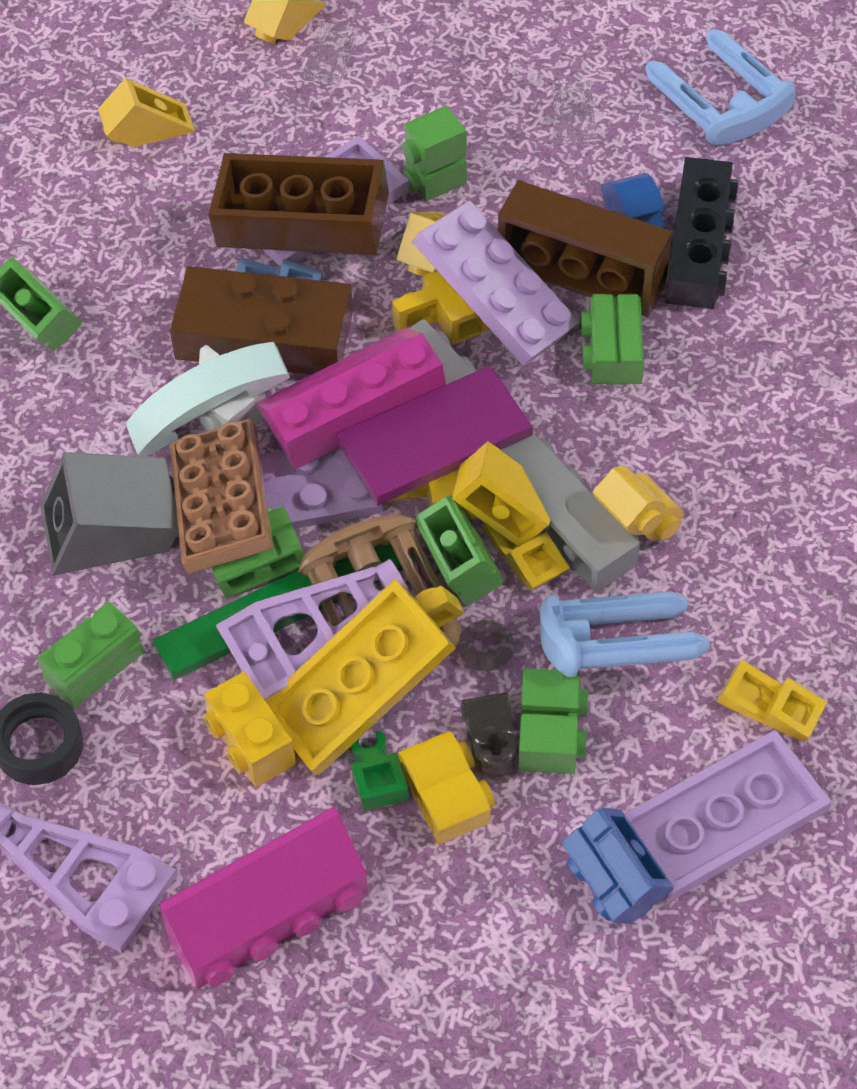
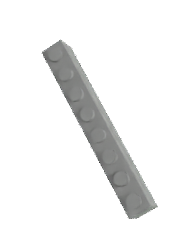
(578, 523)

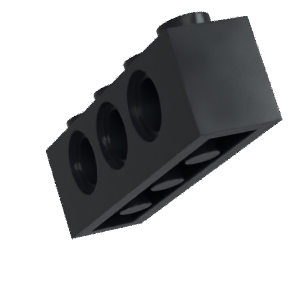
(700, 232)

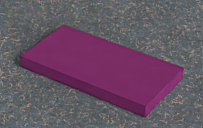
(432, 434)

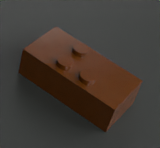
(299, 203)
(585, 245)
(244, 309)

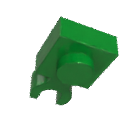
(378, 775)

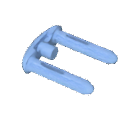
(745, 114)
(567, 632)

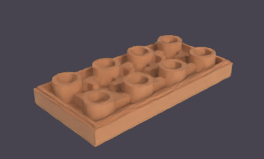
(220, 496)

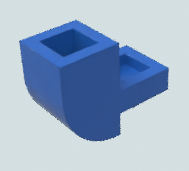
(635, 198)

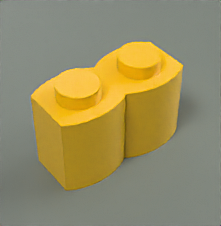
(639, 504)
(446, 787)

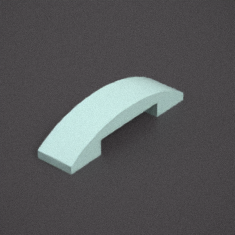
(202, 389)

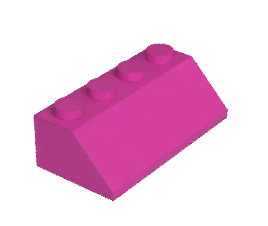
(350, 392)
(265, 899)

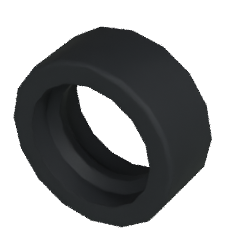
(53, 765)

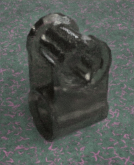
(491, 732)

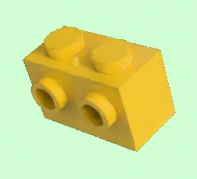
(249, 729)

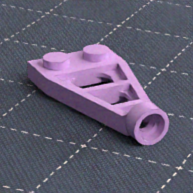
(251, 632)
(125, 901)

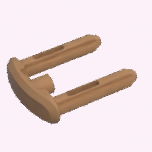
(357, 544)

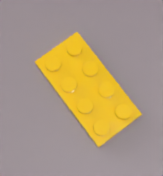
(359, 676)

